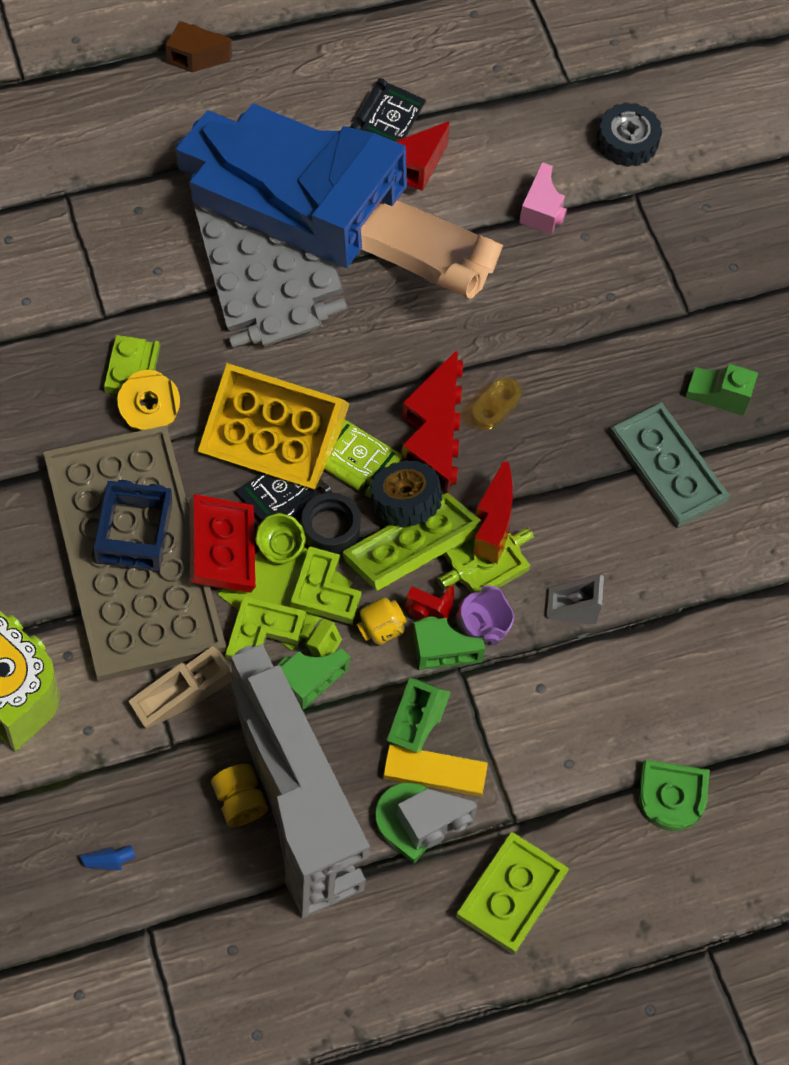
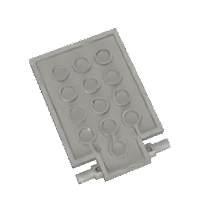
(266, 281)

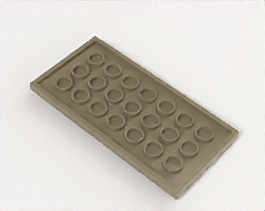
(131, 614)

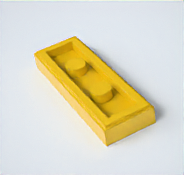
(436, 771)

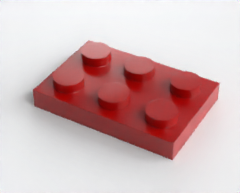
(222, 543)

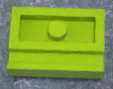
(127, 358)

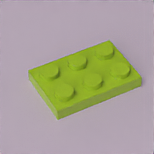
(512, 893)

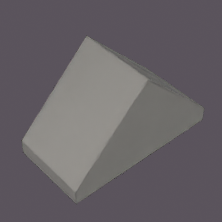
(577, 600)

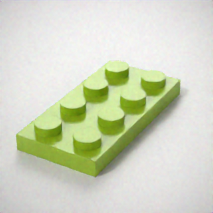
(401, 550)

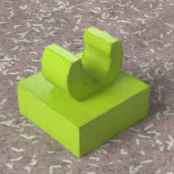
(323, 639)

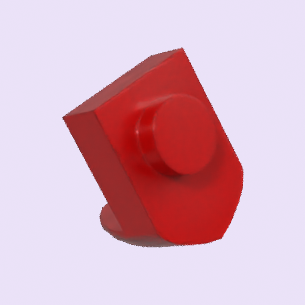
(422, 604)

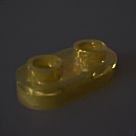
(494, 405)

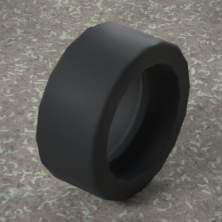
(331, 502)

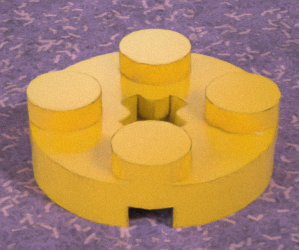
(160, 388)

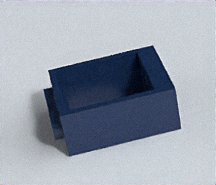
(132, 553)

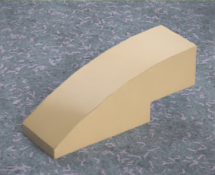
(182, 687)

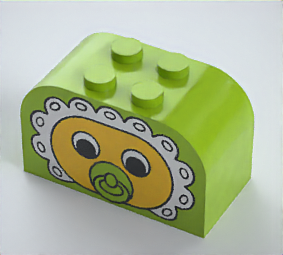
(26, 684)

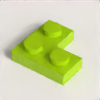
(318, 594)
(264, 619)

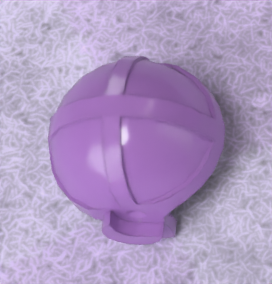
(485, 615)

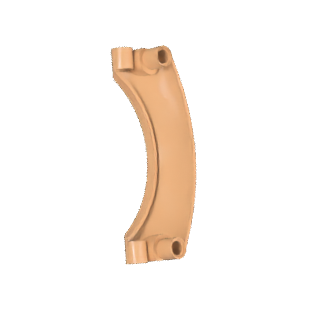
(431, 247)

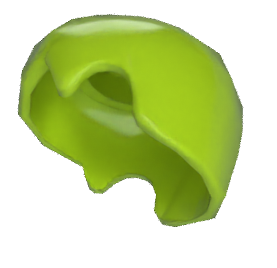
(280, 538)

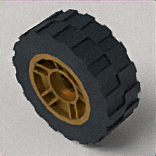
(406, 493)

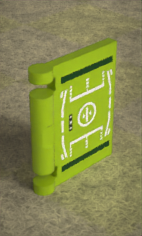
(359, 457)

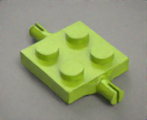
(479, 572)

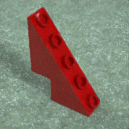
(424, 153)
(434, 417)

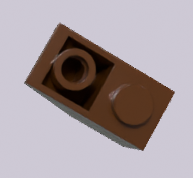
(197, 48)

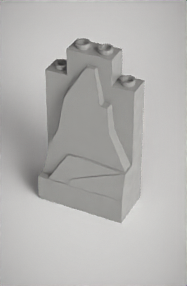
(311, 812)

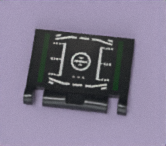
(388, 112)
(277, 495)

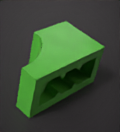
(723, 388)
(442, 647)
(313, 675)
(417, 714)

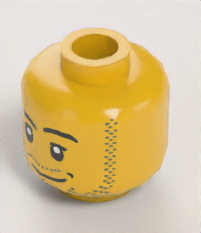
(382, 621)

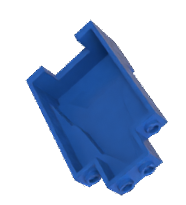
(293, 178)

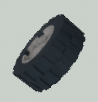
(629, 134)

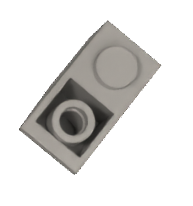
(433, 815)

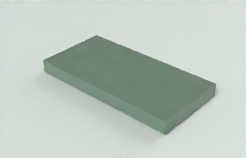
(669, 464)

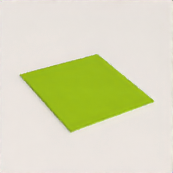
(276, 585)

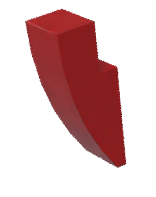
(495, 515)

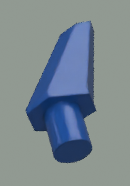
(108, 858)

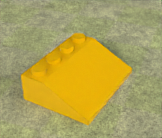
(273, 426)

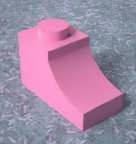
(543, 203)

